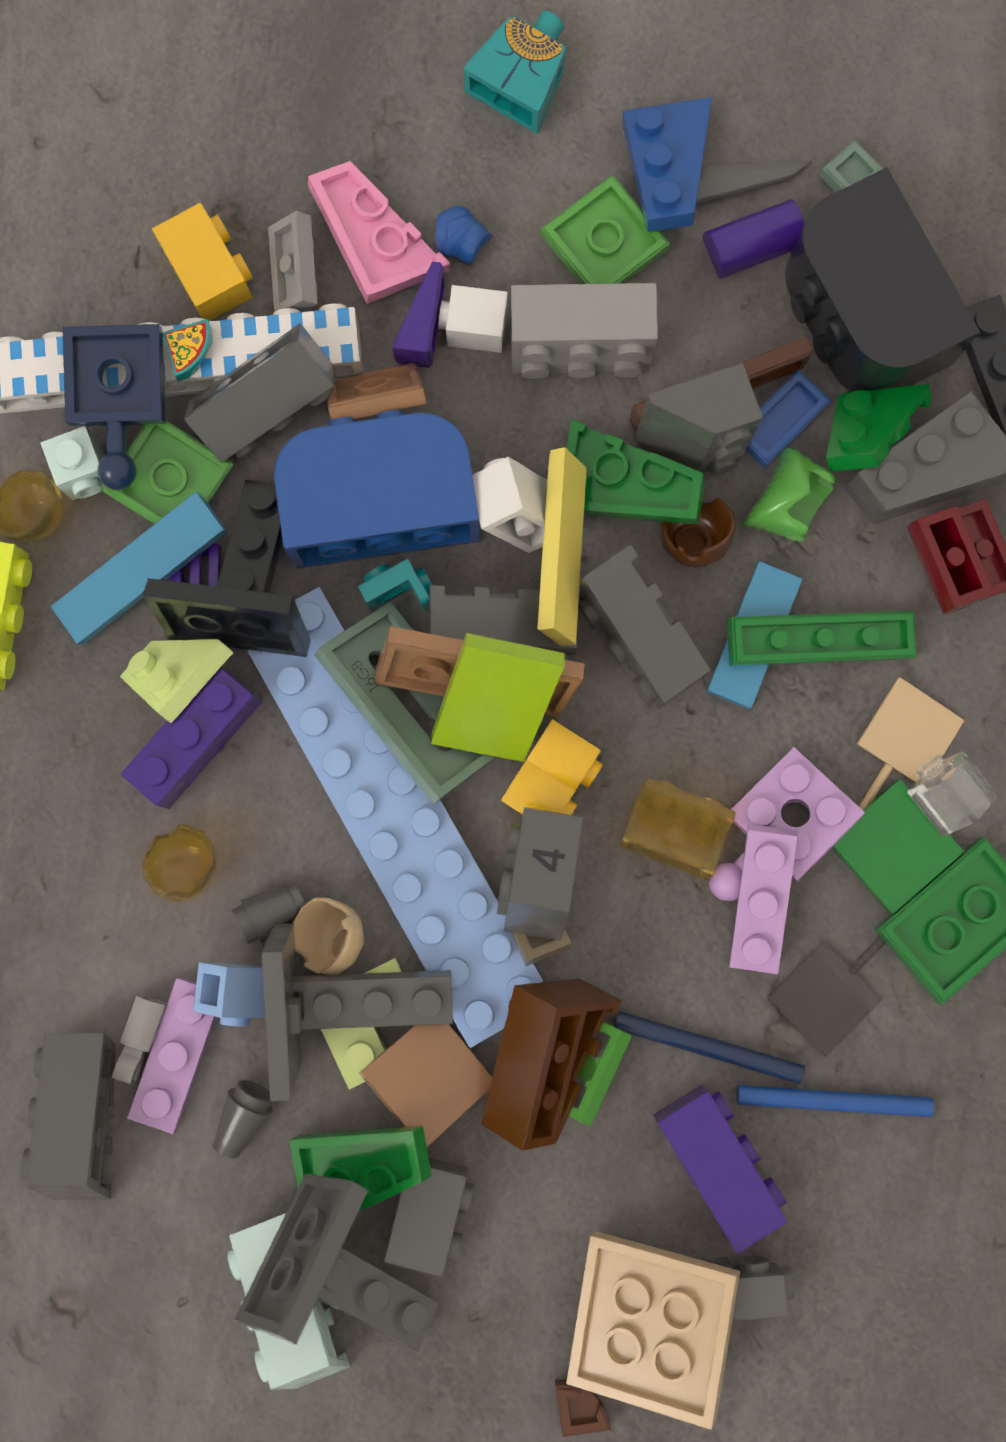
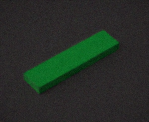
(821, 638)

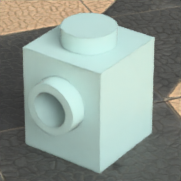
(74, 462)

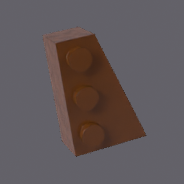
(540, 1058)

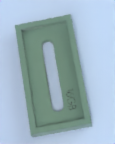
(349, 666)

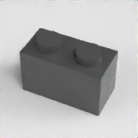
(426, 1220)

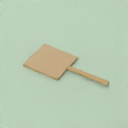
(907, 733)

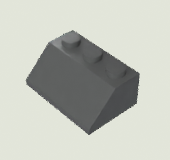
(702, 420)

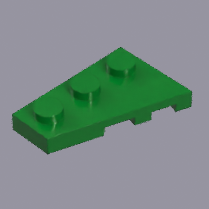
(376, 1159)

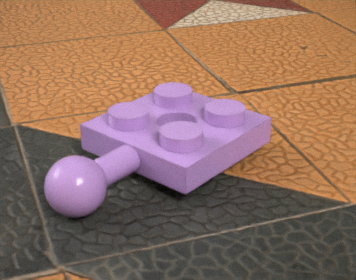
(789, 782)

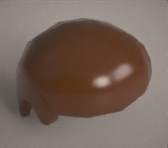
(702, 543)

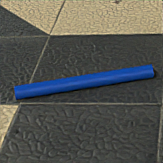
(834, 1101)

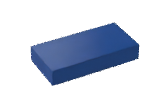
(786, 417)

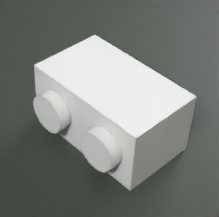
(511, 503)

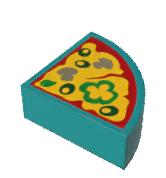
(188, 347)

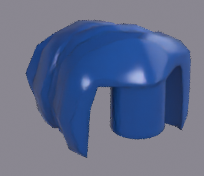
(460, 234)

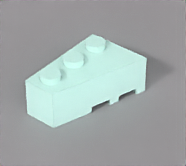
(277, 1360)

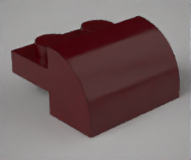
(961, 554)

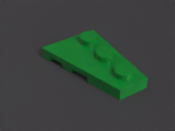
(634, 482)

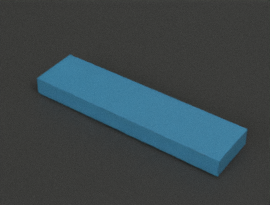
(123, 578)

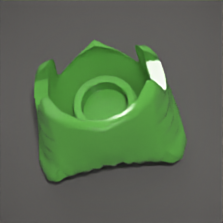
(791, 497)

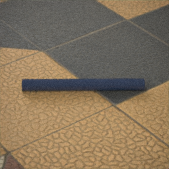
(710, 1047)

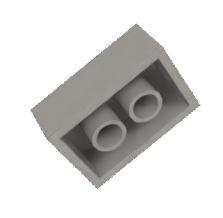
(583, 329)

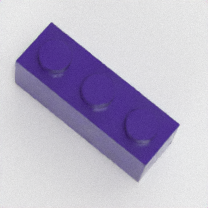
(191, 741)
(722, 1167)

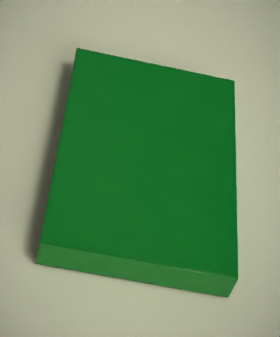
(952, 922)

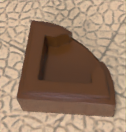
(580, 1410)

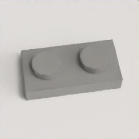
(293, 262)

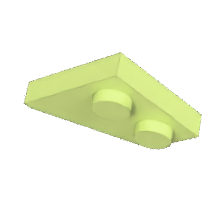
(174, 672)

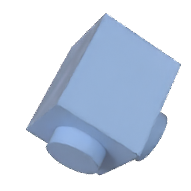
(230, 992)

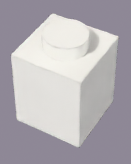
(474, 318)

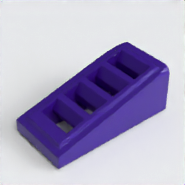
(420, 328)

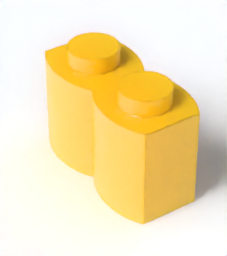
(554, 772)

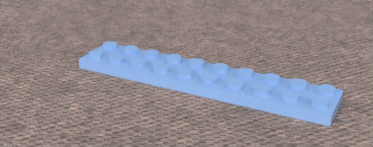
(400, 834)

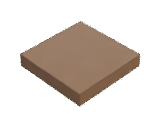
(376, 392)
(427, 1078)

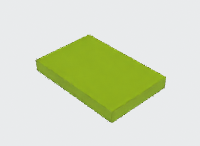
(497, 697)

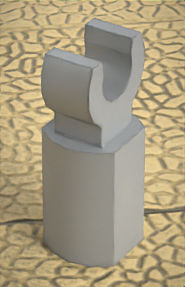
(138, 1037)

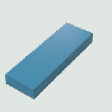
(767, 594)

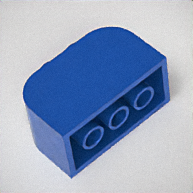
(375, 489)

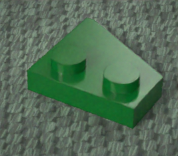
(871, 423)

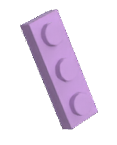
(763, 898)
(172, 1061)

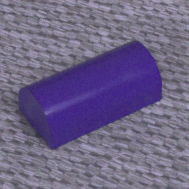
(754, 238)

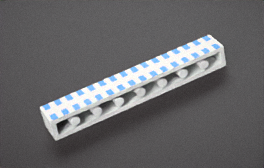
(35, 369)

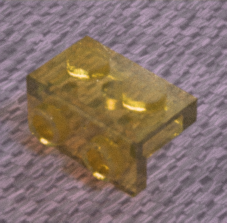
(677, 828)

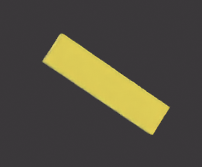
(562, 547)

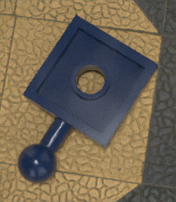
(134, 402)

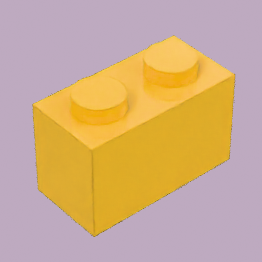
(203, 262)

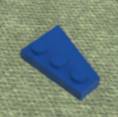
(667, 159)

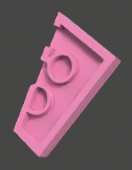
(372, 237)

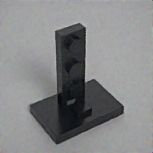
(240, 606)

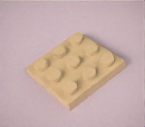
(653, 1328)

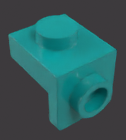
(387, 583)

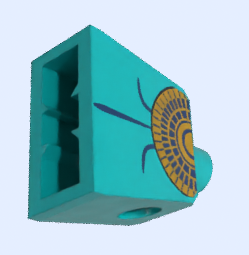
(519, 69)

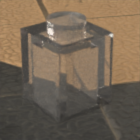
(951, 792)

